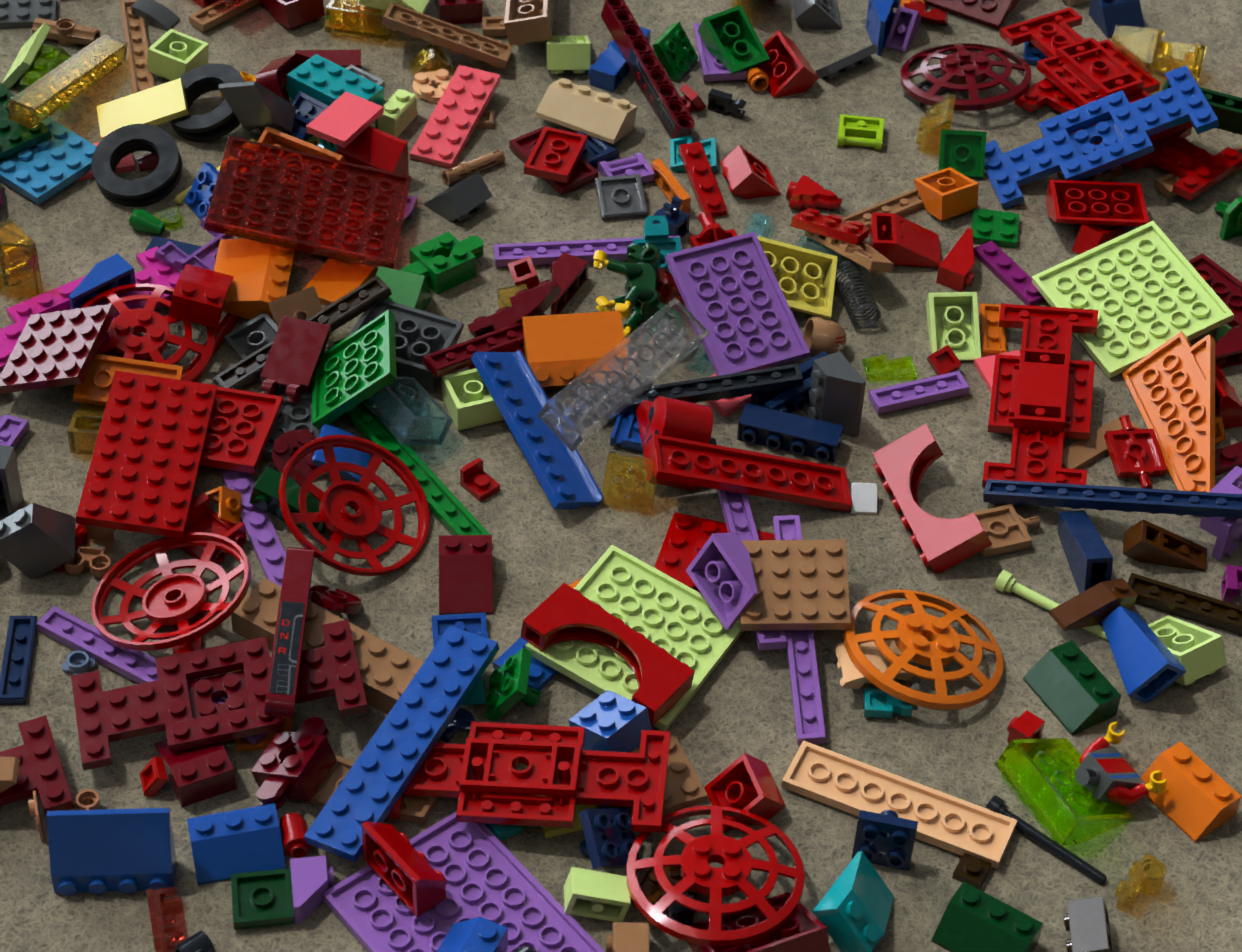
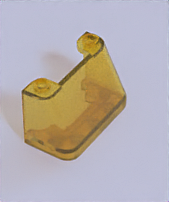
(1155, 55)

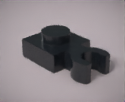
(722, 103)

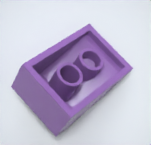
(724, 576)

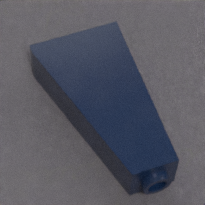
(1084, 550)

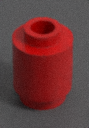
(292, 832)

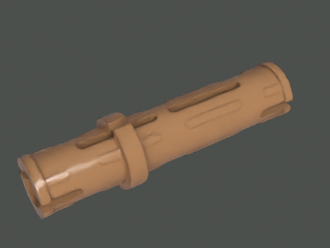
(466, 169)

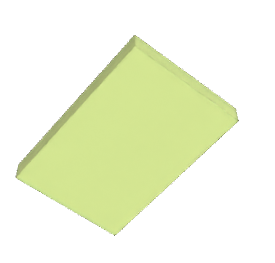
(26, 56)

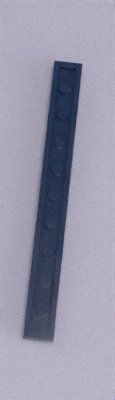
(1113, 498)

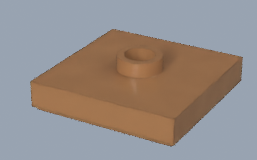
(296, 305)

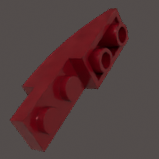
(524, 303)

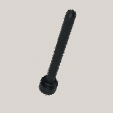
(998, 805)

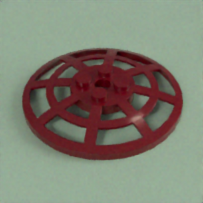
(968, 69)

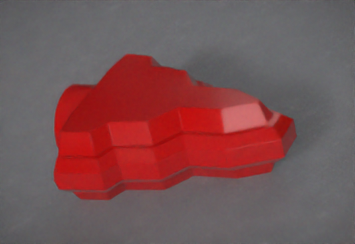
(811, 195)

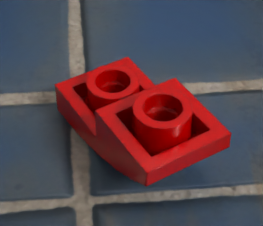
(935, 16)

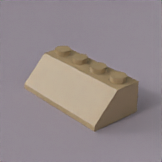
(587, 111)

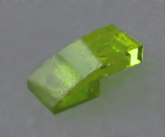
(879, 369)

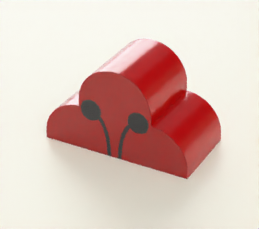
(676, 420)

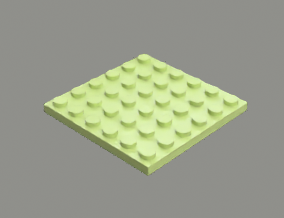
(1141, 296)
(657, 608)

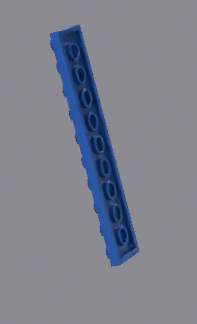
(402, 742)

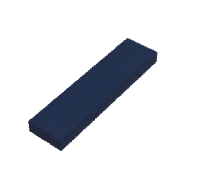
(17, 660)

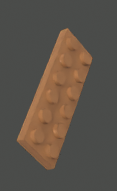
(447, 35)

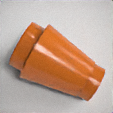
(757, 79)

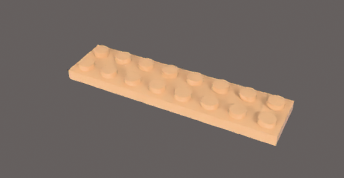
(940, 817)

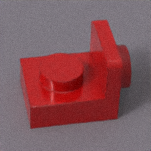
(477, 481)

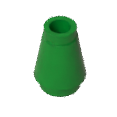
(146, 222)

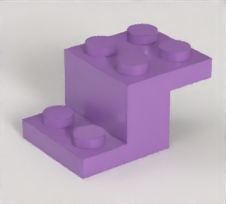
(1225, 529)

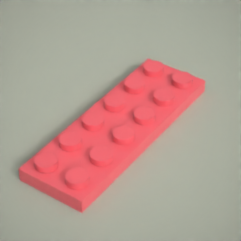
(455, 117)

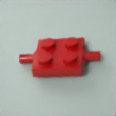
(1135, 452)

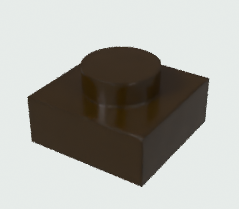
(972, 870)

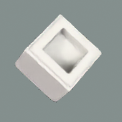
(864, 498)

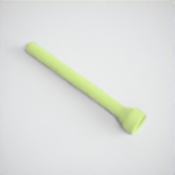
(1008, 583)

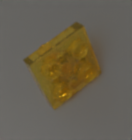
(641, 472)

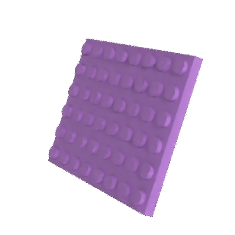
(481, 882)

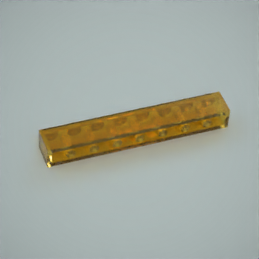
(67, 81)

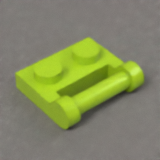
(860, 127)

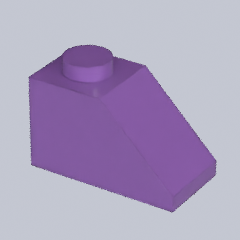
(903, 29)
(309, 880)

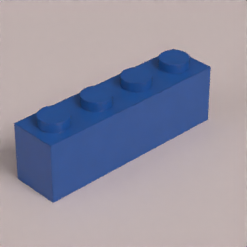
(611, 66)

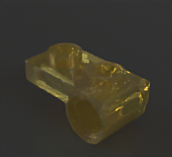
(1144, 878)

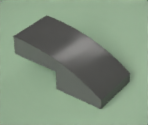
(157, 14)

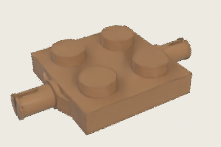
(1005, 529)

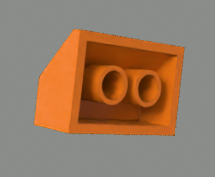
(1194, 794)

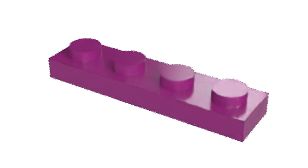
(1008, 273)

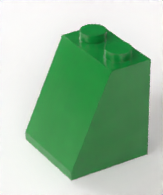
(406, 287)

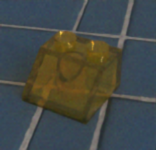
(936, 118)

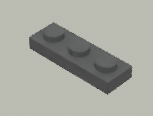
(847, 62)

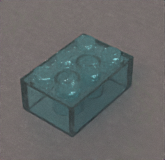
(410, 413)

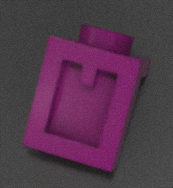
(1231, 583)

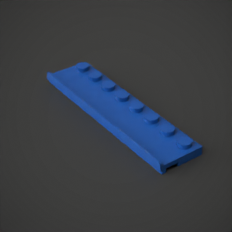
(520, 401)

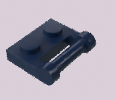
(598, 151)

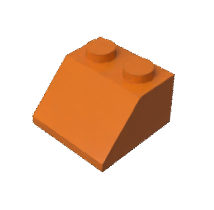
(947, 193)

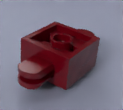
(294, 764)

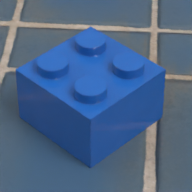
(612, 723)

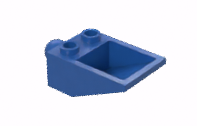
(879, 21)

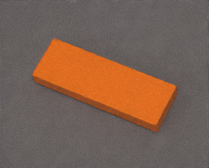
(669, 185)
(992, 336)

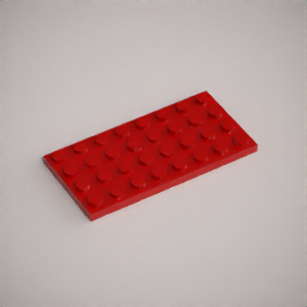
(147, 455)

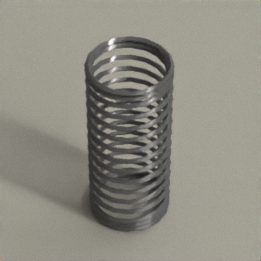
(873, 305)

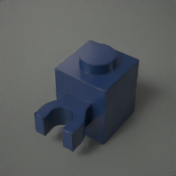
(677, 220)

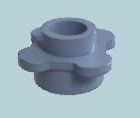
(76, 658)

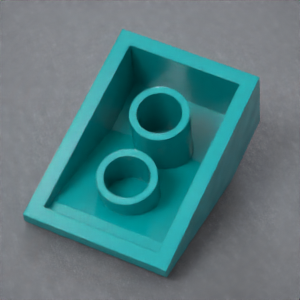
(856, 907)

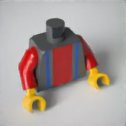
(1111, 776)

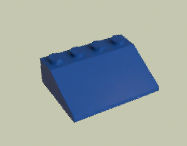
(111, 850)

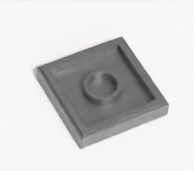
(620, 197)

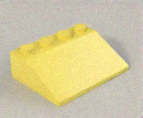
(803, 276)

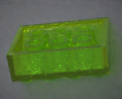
(1046, 780)

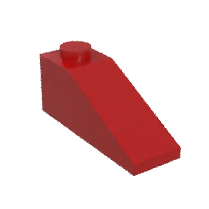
(1094, 235)
(958, 265)

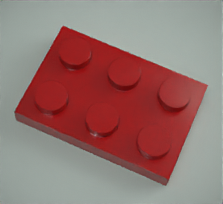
(555, 154)
(830, 226)

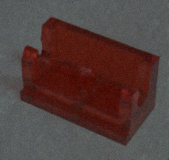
(166, 919)

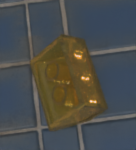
(356, 20)
(18, 263)

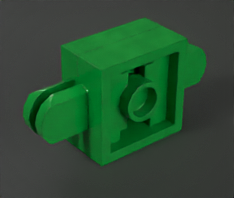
(446, 261)

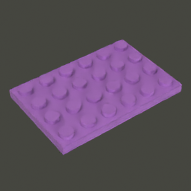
(739, 303)

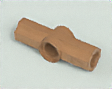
(67, 32)

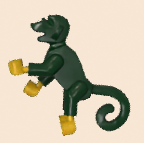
(640, 285)

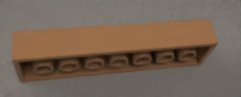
(382, 666)

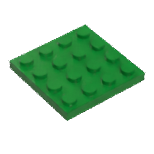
(354, 370)

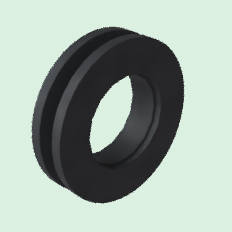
(214, 123)
(130, 140)

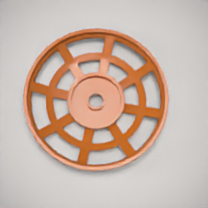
(912, 641)

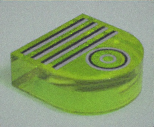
(170, 216)

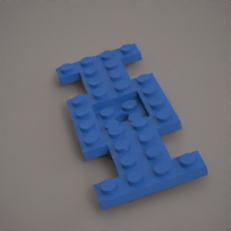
(1122, 136)

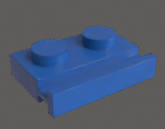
(626, 432)

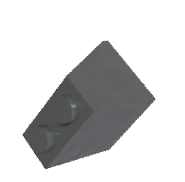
(37, 539)

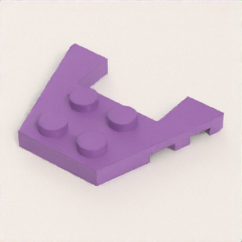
(203, 257)

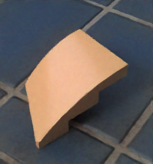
(852, 676)

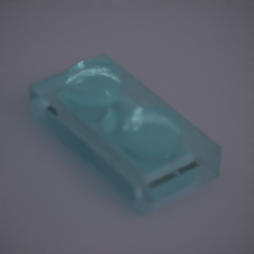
(759, 223)

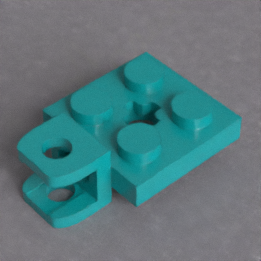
(658, 235)

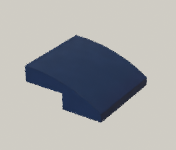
(306, 111)

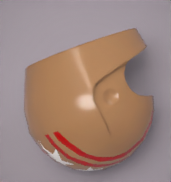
(827, 336)

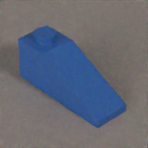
(103, 276)

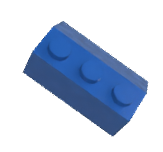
(235, 843)
(475, 936)

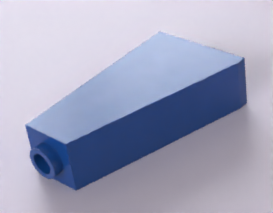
(1140, 655)

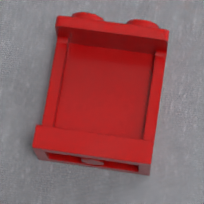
(204, 519)

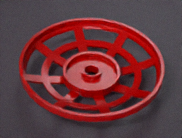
(154, 326)
(357, 497)
(157, 599)
(713, 881)

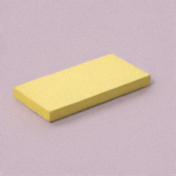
(144, 107)

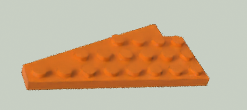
(1178, 401)

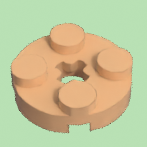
(425, 81)

